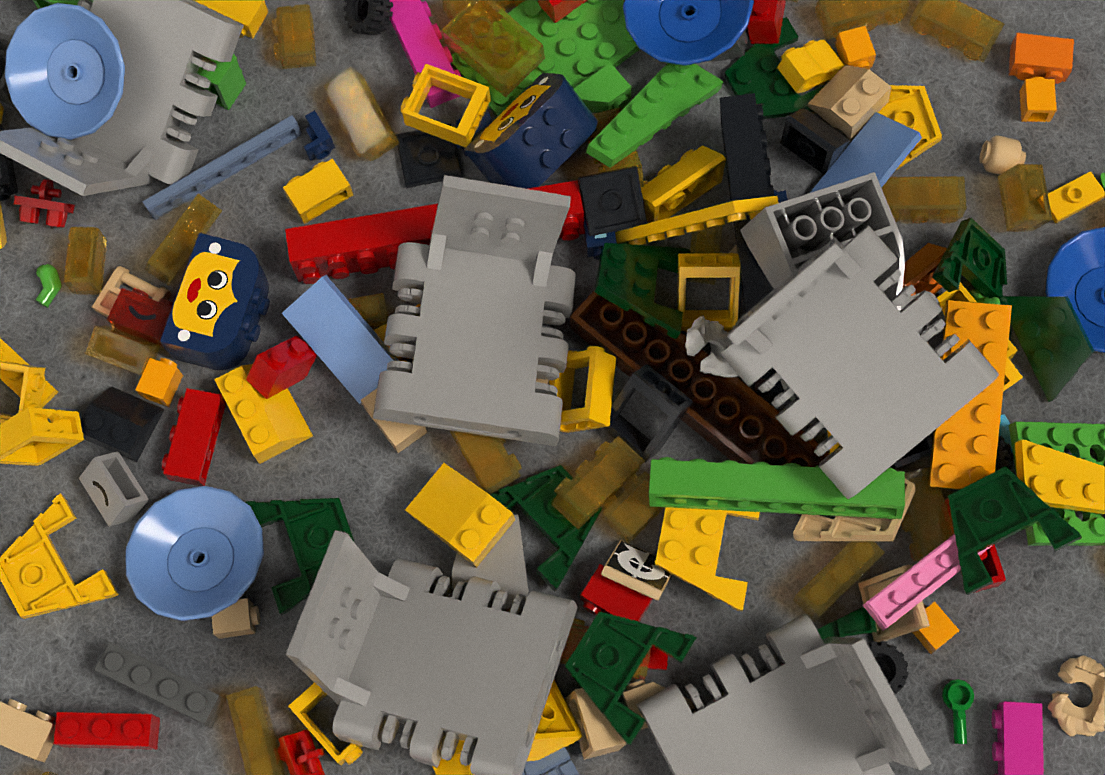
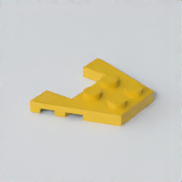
(913, 109)
(691, 551)
(37, 575)

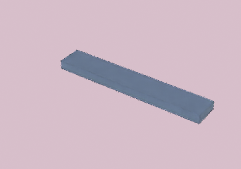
(222, 167)

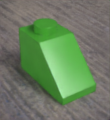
(604, 90)

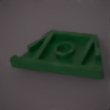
(1049, 338)

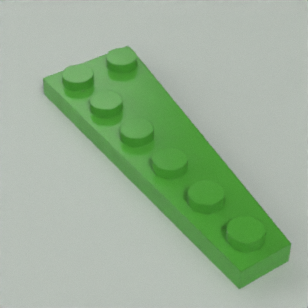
(653, 109)

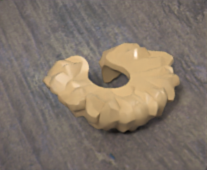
(1076, 719)

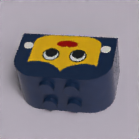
(533, 134)
(217, 305)

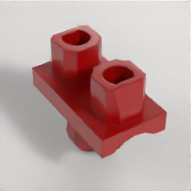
(30, 207)
(300, 754)

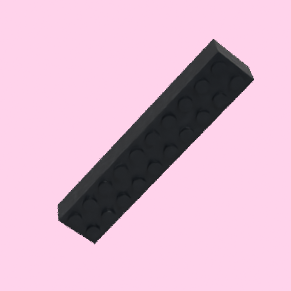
(747, 179)

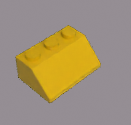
(682, 183)
(266, 424)
(556, 727)

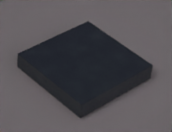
(426, 158)
(612, 200)

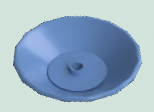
(43, 65)
(176, 533)

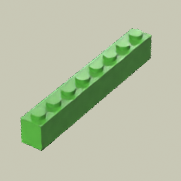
(770, 489)

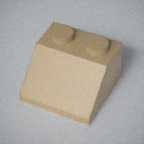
(851, 99)

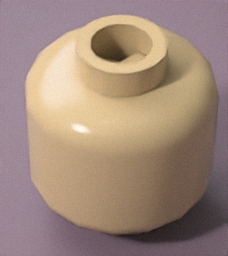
(1001, 154)

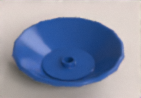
(680, 39)
(1080, 274)

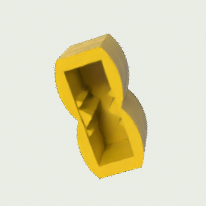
(809, 65)

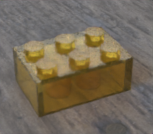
(493, 44)

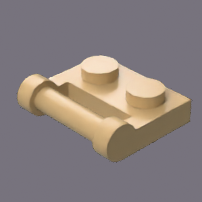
(111, 290)

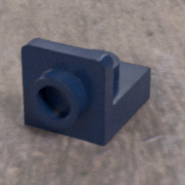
(321, 139)

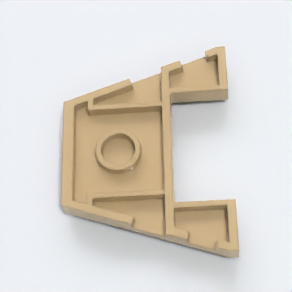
(851, 528)

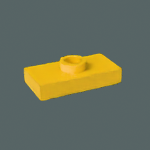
(1075, 196)

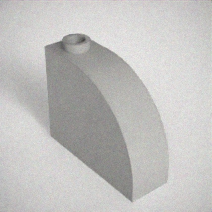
(502, 564)

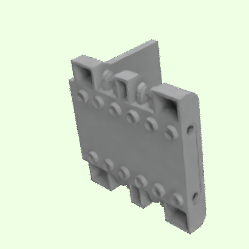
(142, 140)
(480, 316)
(855, 360)
(430, 661)
(808, 715)

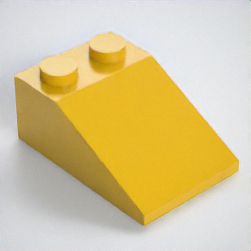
(461, 514)

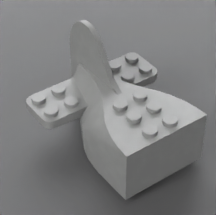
(796, 229)

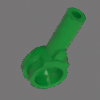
(958, 697)

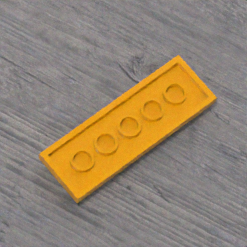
(968, 441)

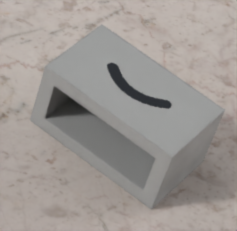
(113, 488)

